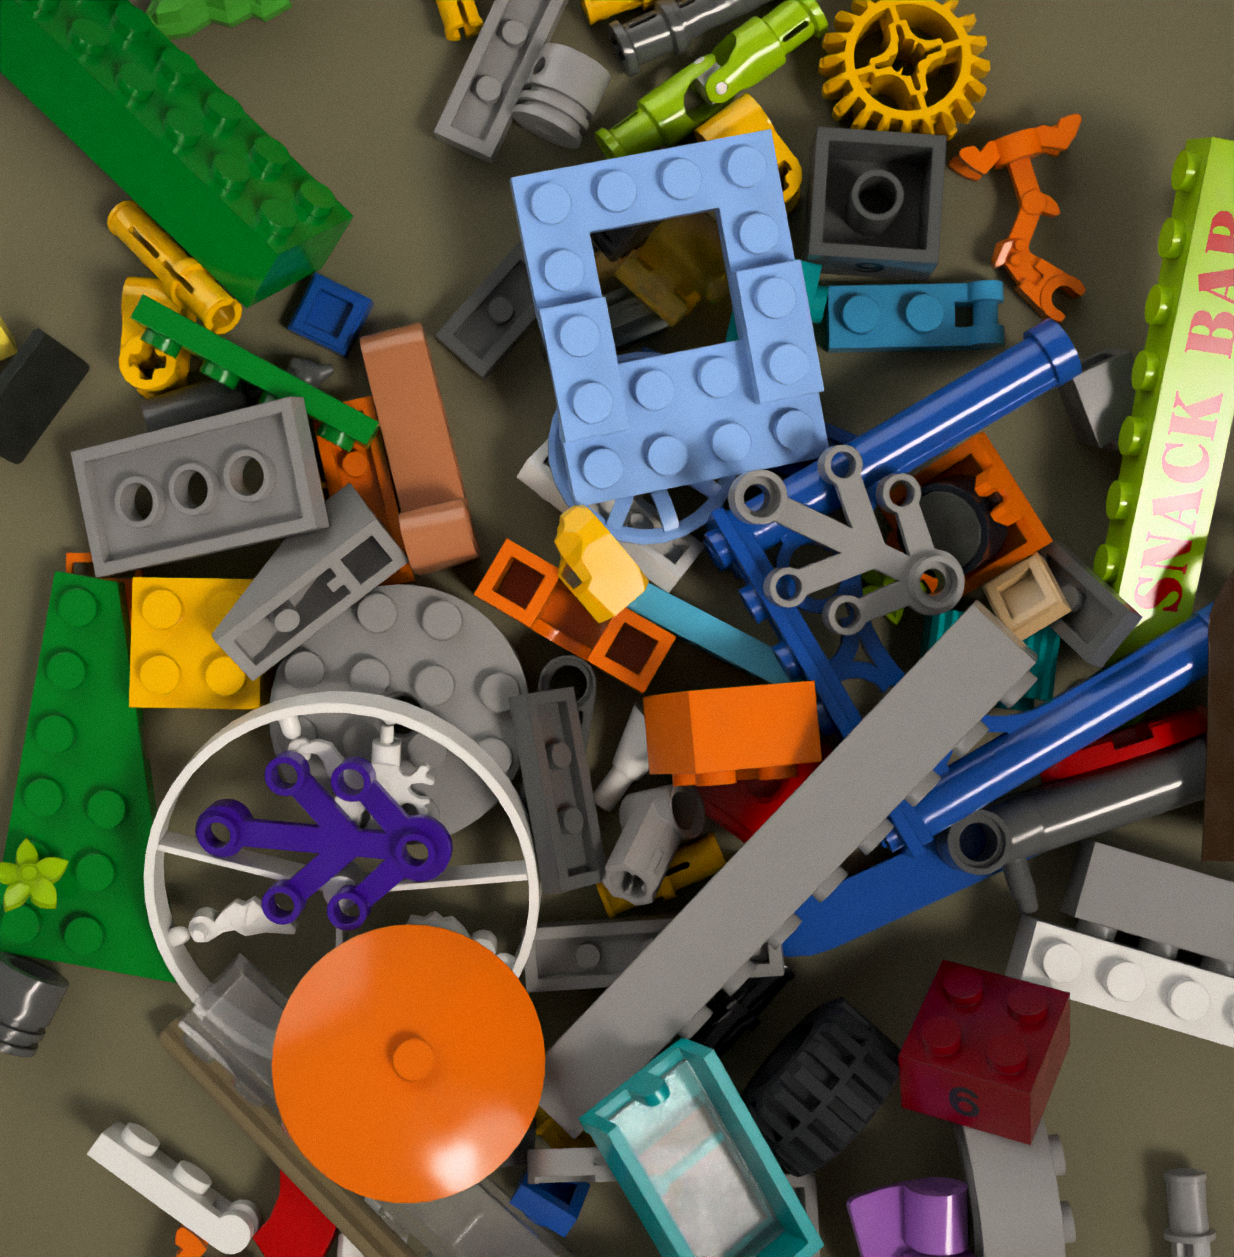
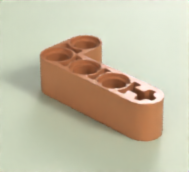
(420, 450)

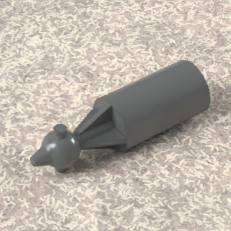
(212, 398)

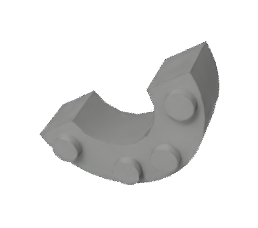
(1015, 1194)

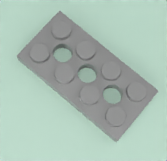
(231, 515)

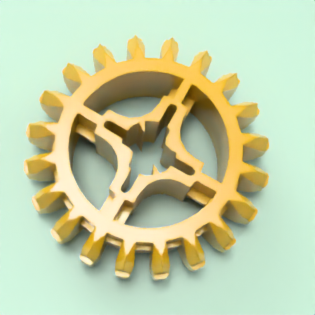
(949, 48)

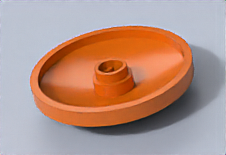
(408, 1063)

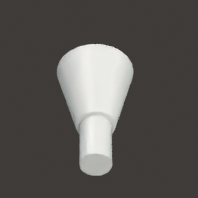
(629, 762)

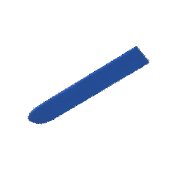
(882, 896)

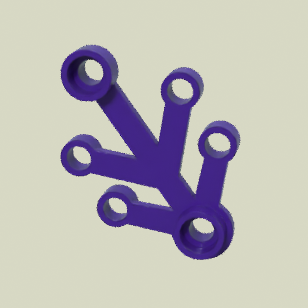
(333, 837)

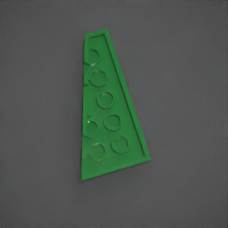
(85, 790)

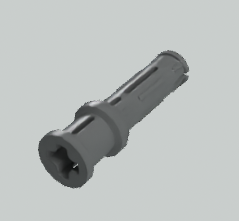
(671, 28)

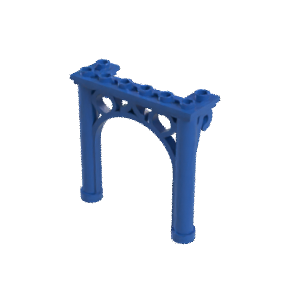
(1028, 739)

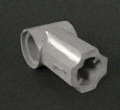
(652, 830)

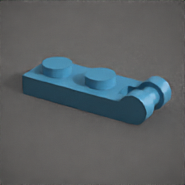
(913, 317)

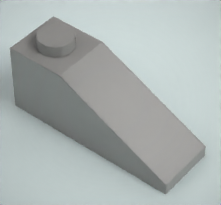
(309, 584)

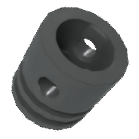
(27, 1002)

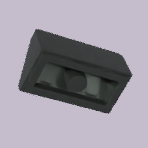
(35, 391)

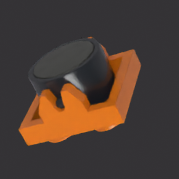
(973, 513)

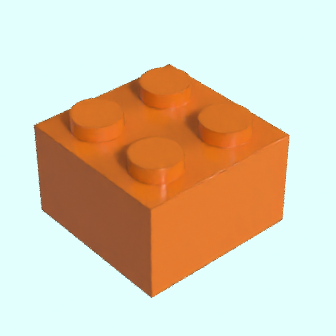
(732, 733)

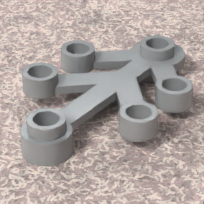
(858, 546)

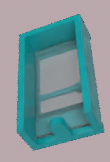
(698, 1162)

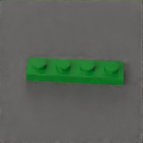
(230, 363)

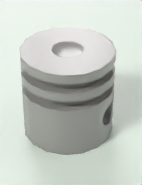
(561, 95)

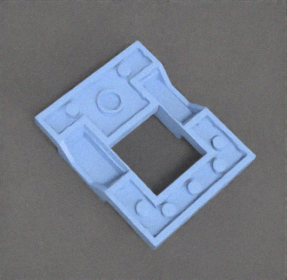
(689, 410)

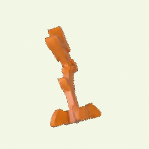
(1033, 275)

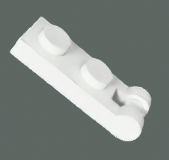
(176, 1188)

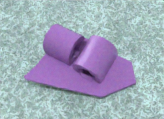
(912, 1219)

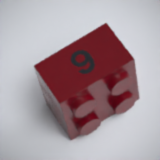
(985, 1051)

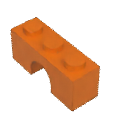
(536, 597)

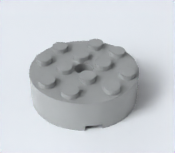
(419, 647)

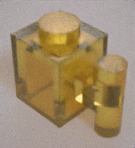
(678, 267)

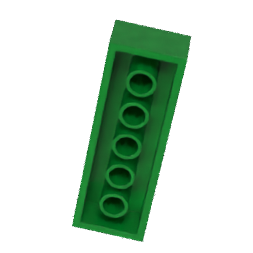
(172, 141)

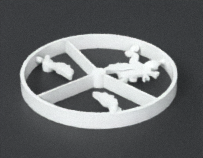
(248, 915)

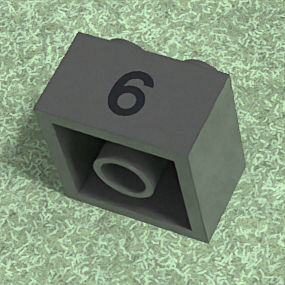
(874, 203)

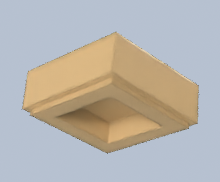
(1026, 597)

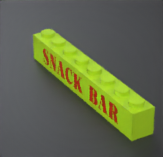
(1180, 405)

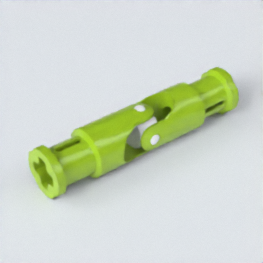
(734, 64)

